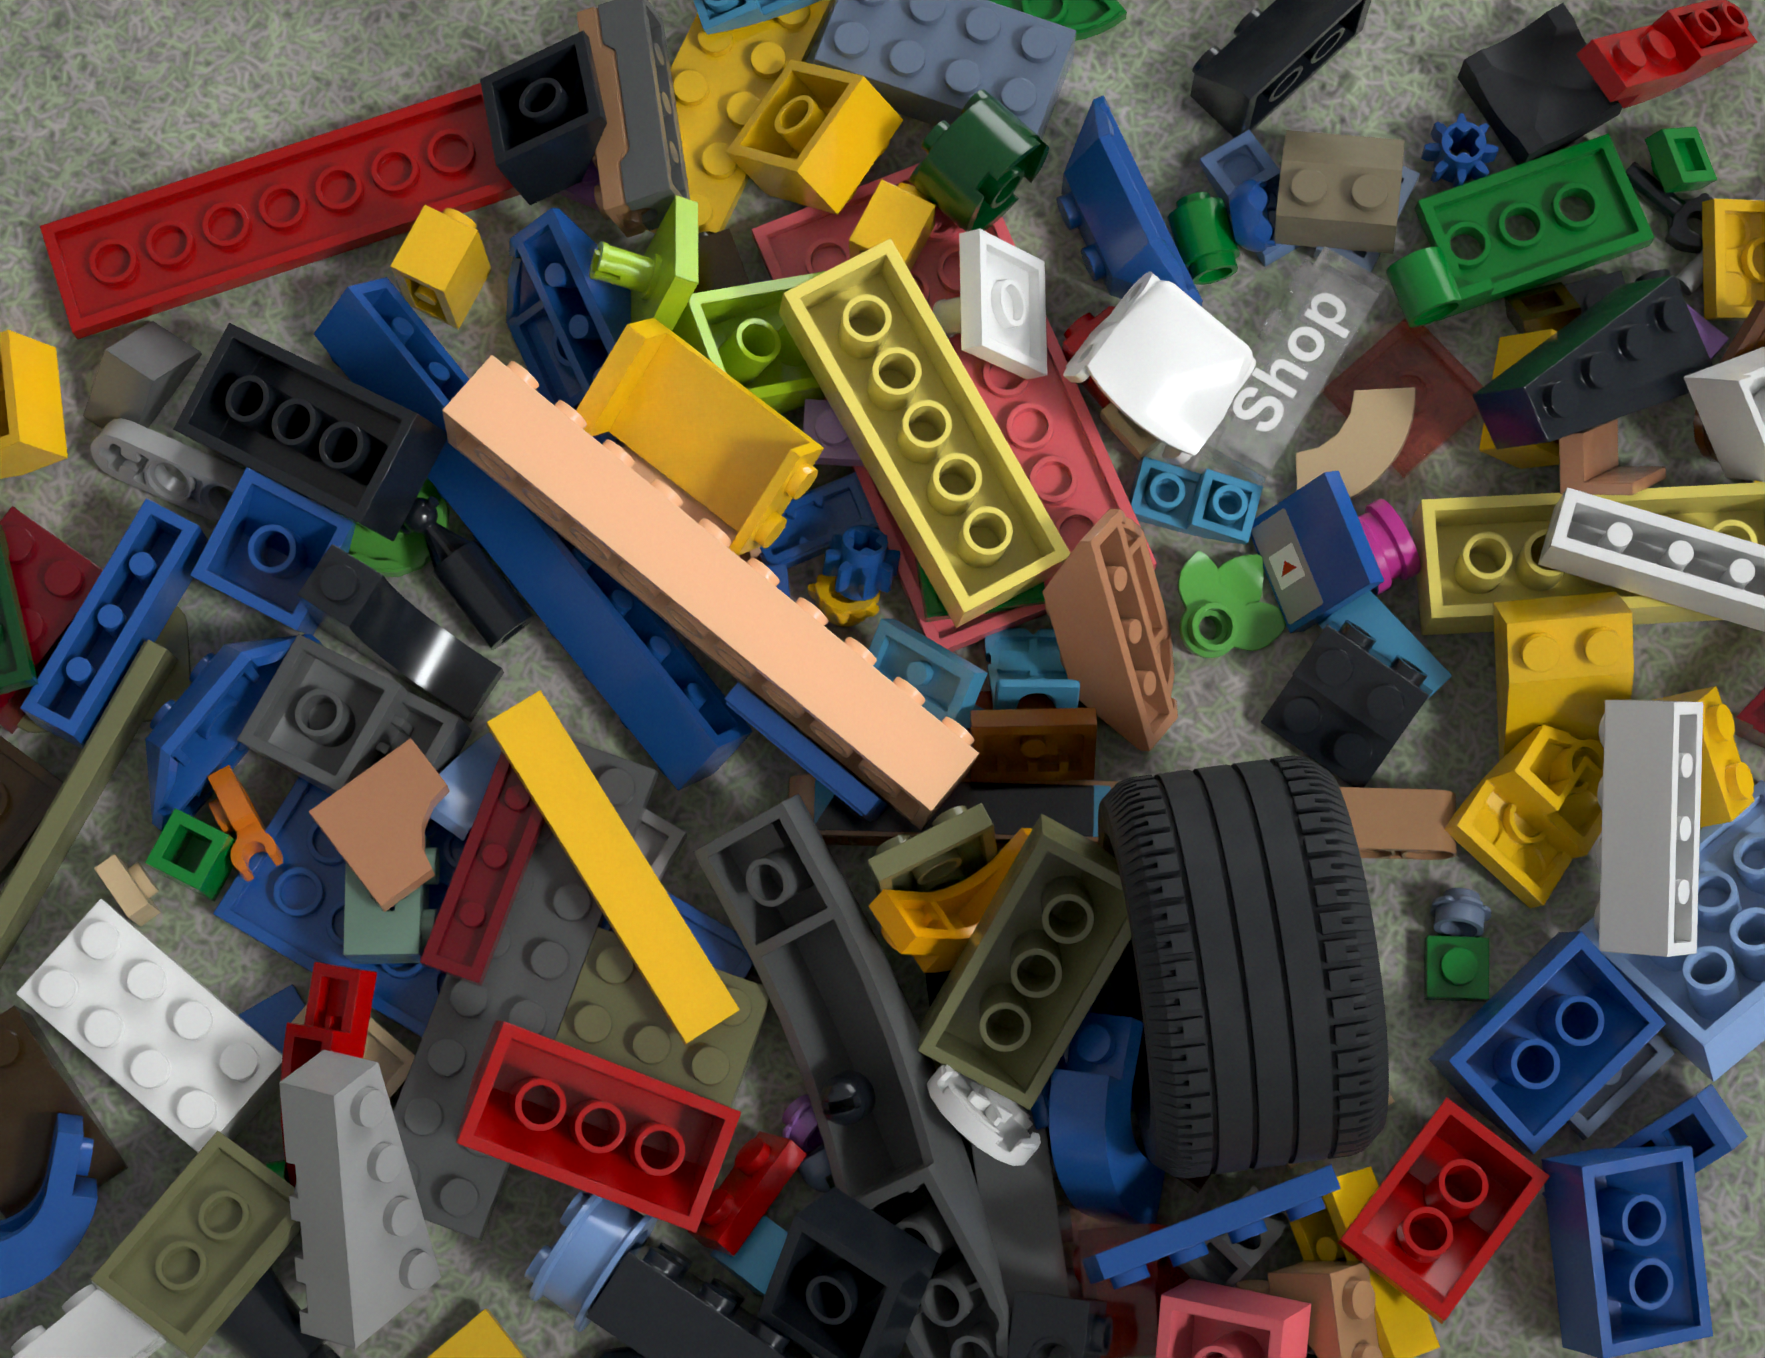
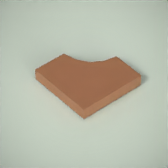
(382, 822)

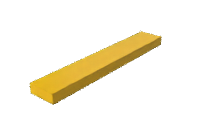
(612, 867)

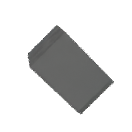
(139, 376)

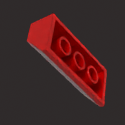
(596, 1125)

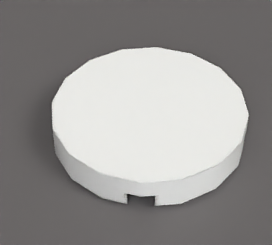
(984, 1116)

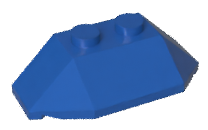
(1116, 211)
(559, 313)
(203, 726)

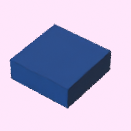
(272, 1015)

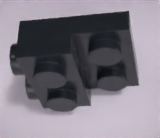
(1348, 703)

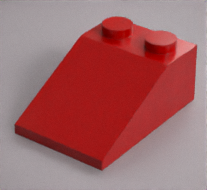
(1443, 1210)

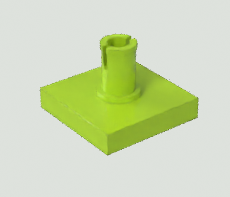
(666, 273)

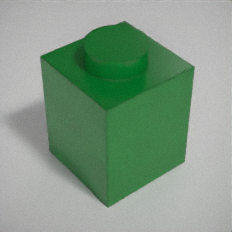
(193, 854)

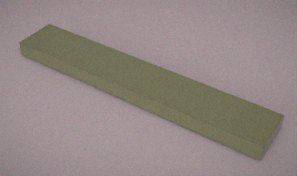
(81, 790)

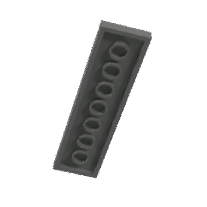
(524, 986)

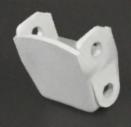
(1165, 365)

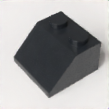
(546, 117)

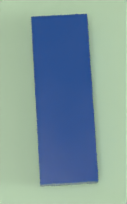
(805, 753)

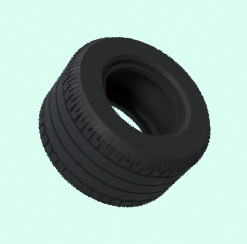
(1247, 967)

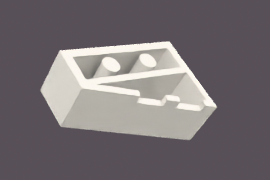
(1733, 412)

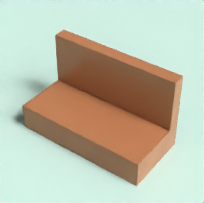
(1592, 466)

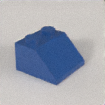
(270, 547)

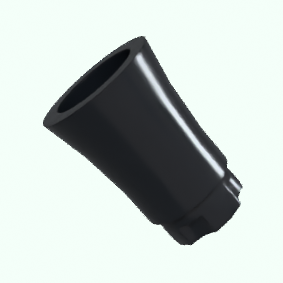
(269, 1325)

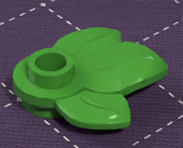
(1231, 601)

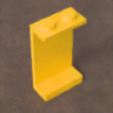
(701, 431)

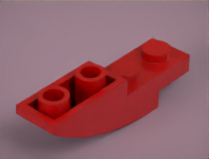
(1668, 53)
(333, 1021)

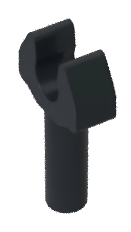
(1672, 207)

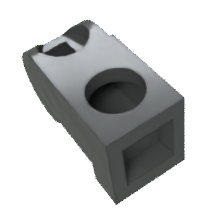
(1230, 1262)

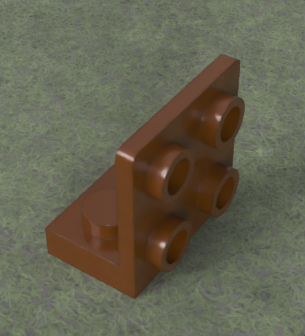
(1032, 741)

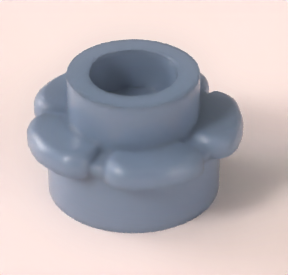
(1459, 913)

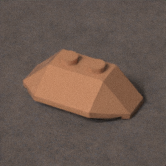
(1115, 630)

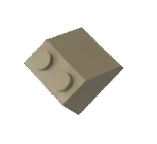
(1339, 191)

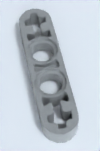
(124, 453)

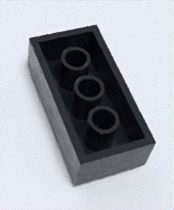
(311, 431)

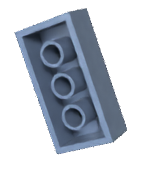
(942, 52)

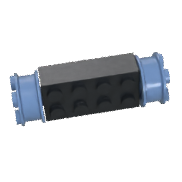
(645, 1292)

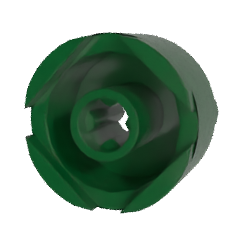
(978, 162)

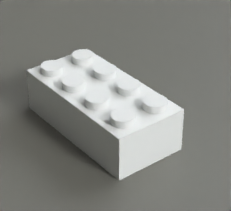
(154, 1028)

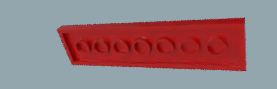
(273, 212)

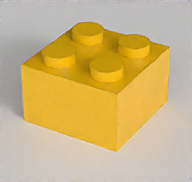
(815, 136)

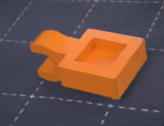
(237, 813)

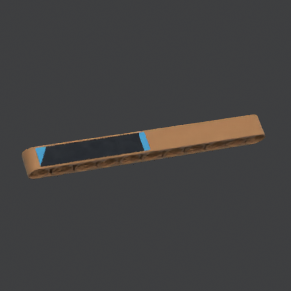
(1384, 820)

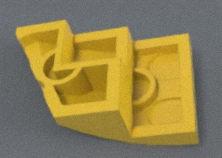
(1733, 257)
(1534, 812)

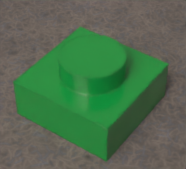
(1680, 159)
(1456, 968)

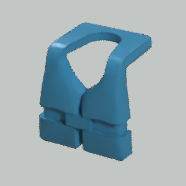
(1026, 666)

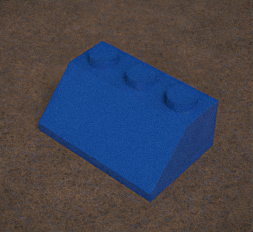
(1547, 1040)
(1627, 1249)

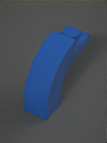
(1093, 1128)
(58, 1216)

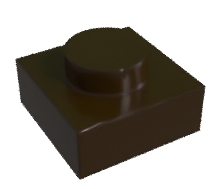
(1542, 308)

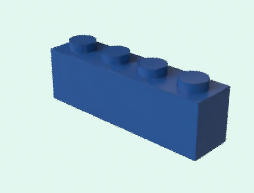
(119, 614)

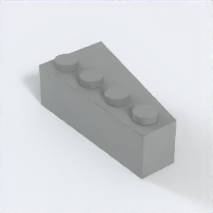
(353, 1199)

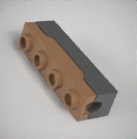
(642, 144)

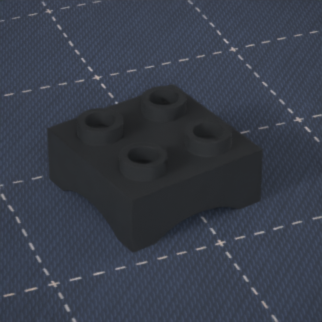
(1537, 88)

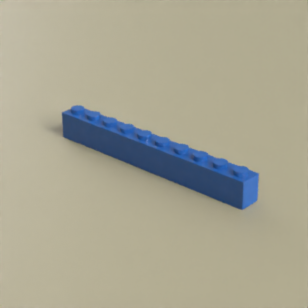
(601, 624)

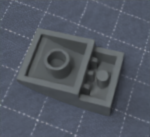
(339, 718)

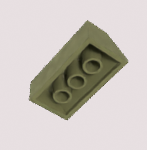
(1031, 965)

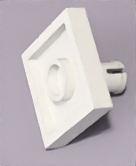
(999, 305)

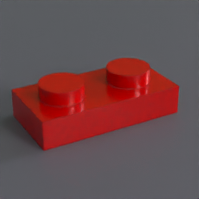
(747, 1191)

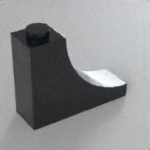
(386, 628)

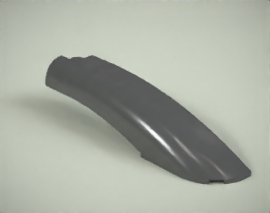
(851, 1014)

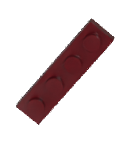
(485, 879)

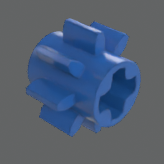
(1455, 138)
(861, 563)

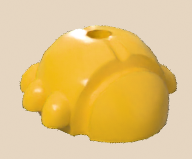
(838, 608)

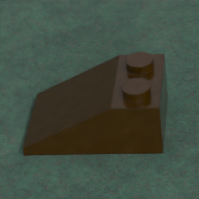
(31, 1095)

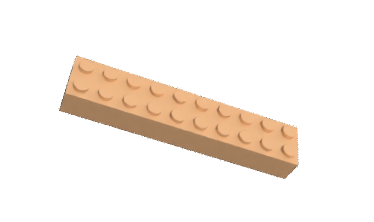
(708, 590)

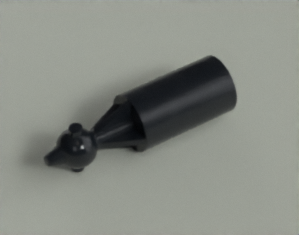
(469, 577)

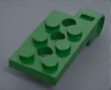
(1439, 284)

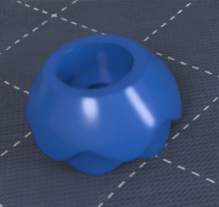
(1250, 216)

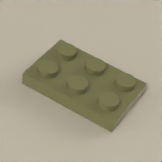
(939, 857)
(623, 1023)
(201, 1245)

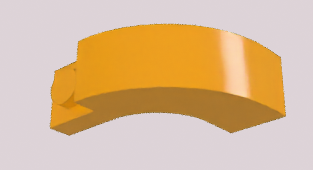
(940, 922)

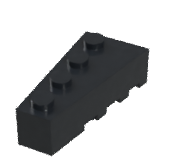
(1598, 367)

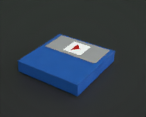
(1315, 552)

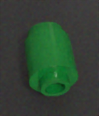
(1204, 237)

